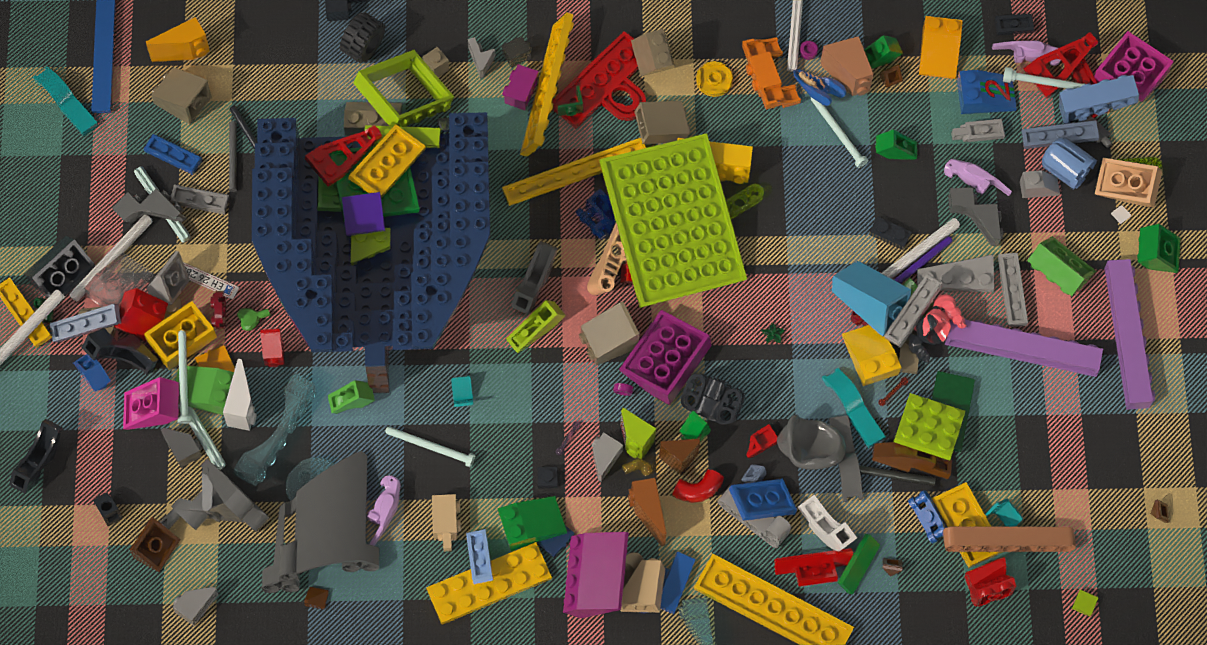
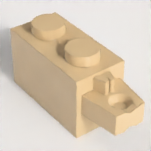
(445, 519)

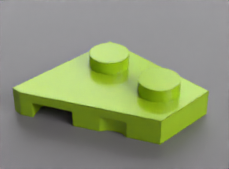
(369, 245)

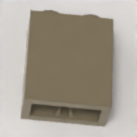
(662, 121)

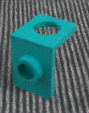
(462, 391)
(1006, 512)

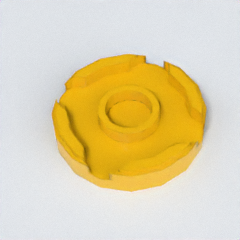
(714, 79)

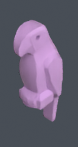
(1027, 50)
(974, 176)
(385, 506)

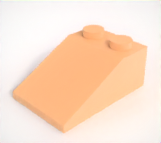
(1129, 182)

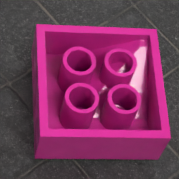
(1138, 59)

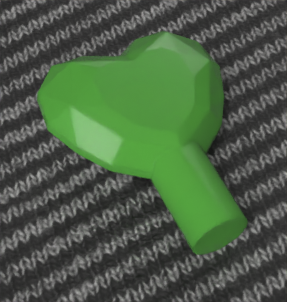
(250, 317)

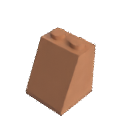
(848, 65)

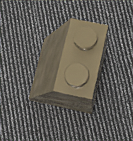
(652, 52)
(182, 94)
(609, 334)

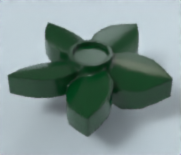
(773, 333)

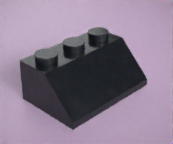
(60, 268)

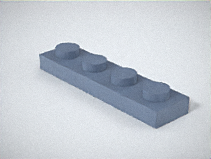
(1047, 135)
(85, 323)

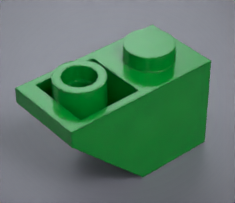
(883, 51)

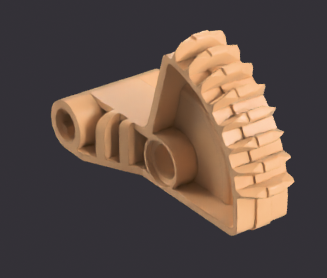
(607, 268)

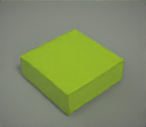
(1085, 603)

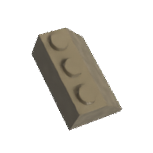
(361, 114)

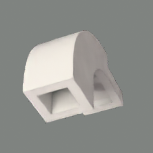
(824, 526)

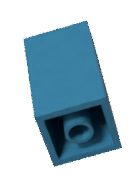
(871, 295)

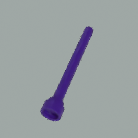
(923, 260)

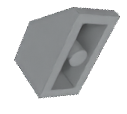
(1038, 184)
(605, 453)
(194, 603)

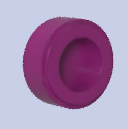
(808, 50)
(623, 389)

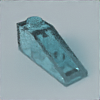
(697, 620)

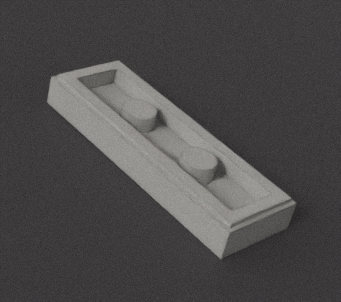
(200, 199)

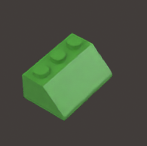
(1061, 266)

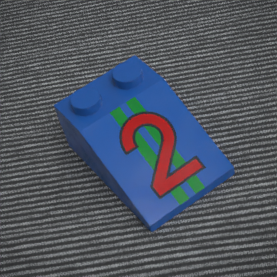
(984, 92)

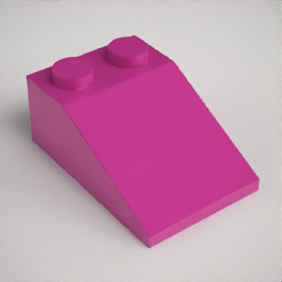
(151, 404)

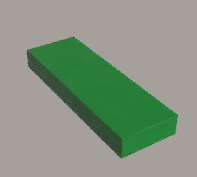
(858, 564)

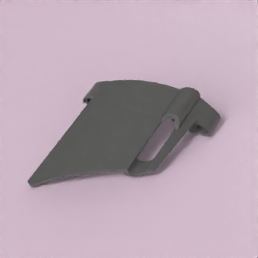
(327, 527)

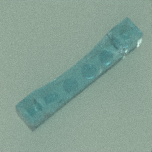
(255, 462)

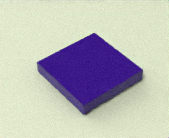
(363, 214)

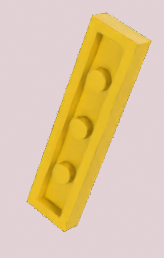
(22, 311)

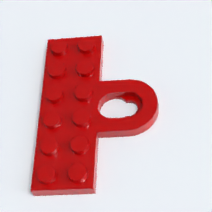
(600, 80)

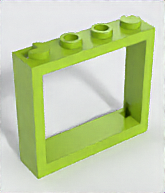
(413, 62)

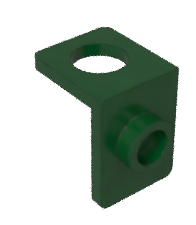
(572, 108)

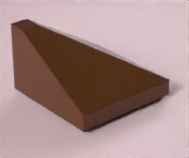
(316, 598)

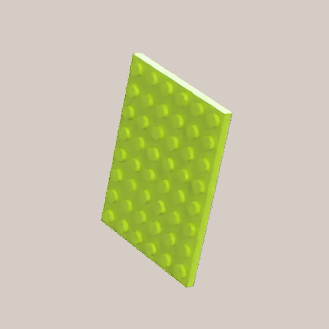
(673, 220)

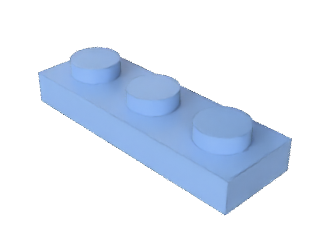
(479, 556)

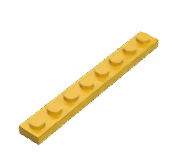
(564, 174)

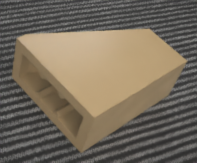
(644, 588)

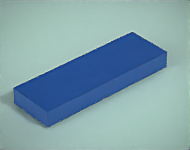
(173, 154)
(676, 581)

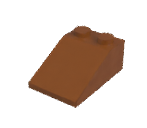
(647, 507)

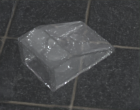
(116, 278)

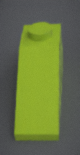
(536, 325)

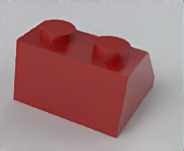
(140, 312)

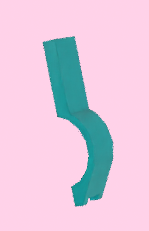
(66, 101)
(855, 407)

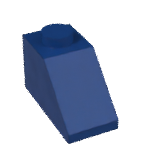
(92, 372)

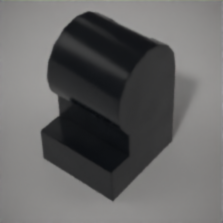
(107, 509)

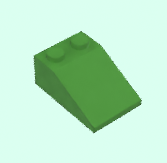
(207, 388)

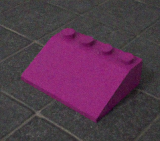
(666, 356)
(595, 573)

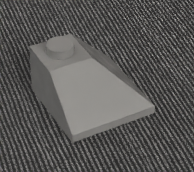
(170, 280)

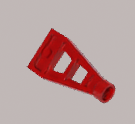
(1038, 66)
(326, 167)

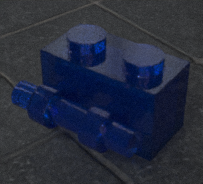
(601, 210)

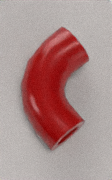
(698, 491)

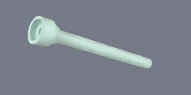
(1011, 75)

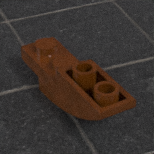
(906, 457)

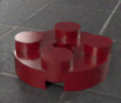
(218, 302)

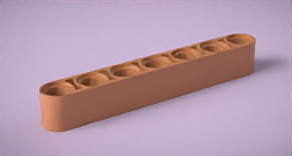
(1009, 539)

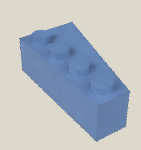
(1097, 98)

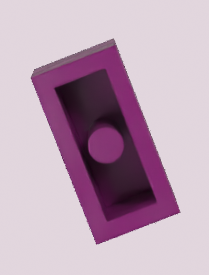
(520, 87)

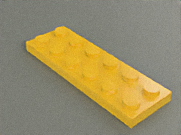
(510, 573)

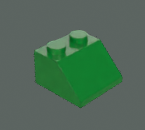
(1159, 249)

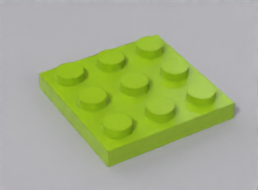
(929, 426)

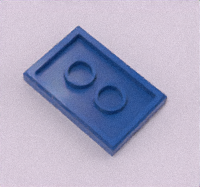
(762, 499)

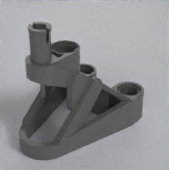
(217, 501)

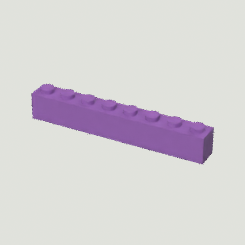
(1128, 334)
(1026, 347)

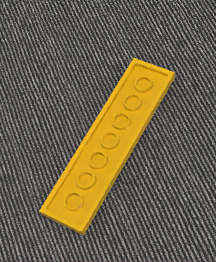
(547, 84)
(770, 605)

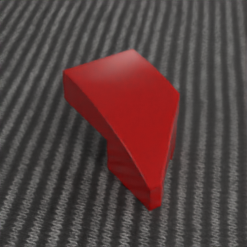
(761, 441)

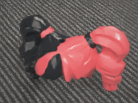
(935, 326)

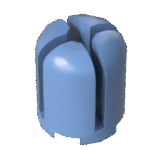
(1067, 162)

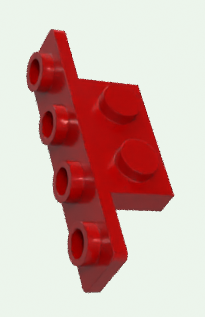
(814, 567)

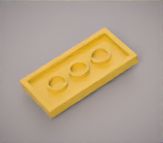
(387, 161)
(961, 509)

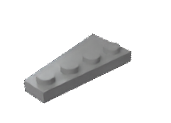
(964, 275)

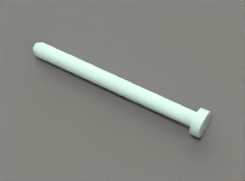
(860, 160)
(184, 418)
(468, 459)

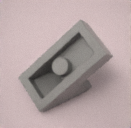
(481, 59)

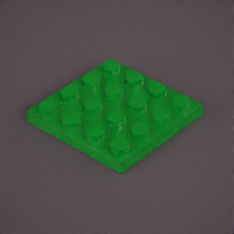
(397, 201)

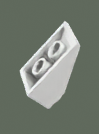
(238, 406)

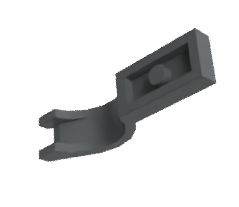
(849, 465)

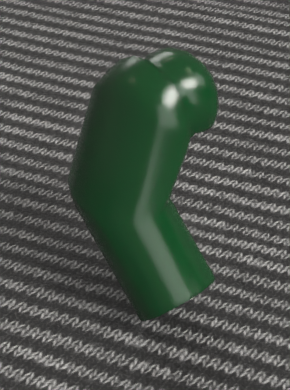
(50, 318)

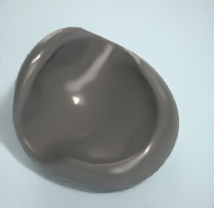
(811, 443)

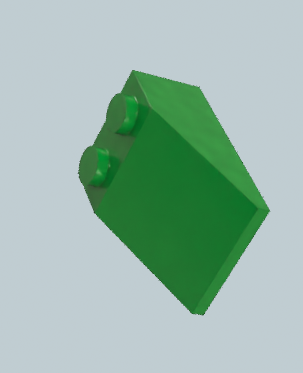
(531, 521)

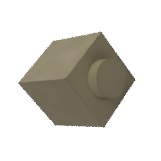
(437, 62)

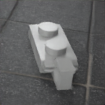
(979, 131)

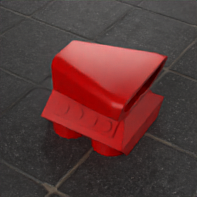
(989, 582)

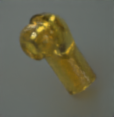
(638, 464)

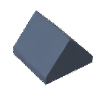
(754, 474)

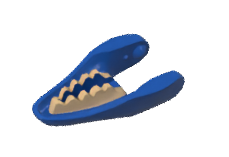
(819, 87)

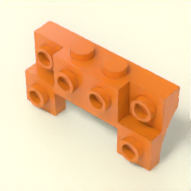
(765, 75)

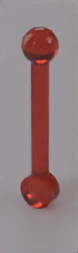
(903, 382)

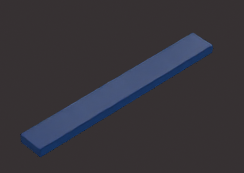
(103, 56)

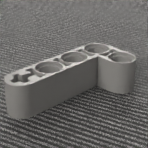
(769, 529)

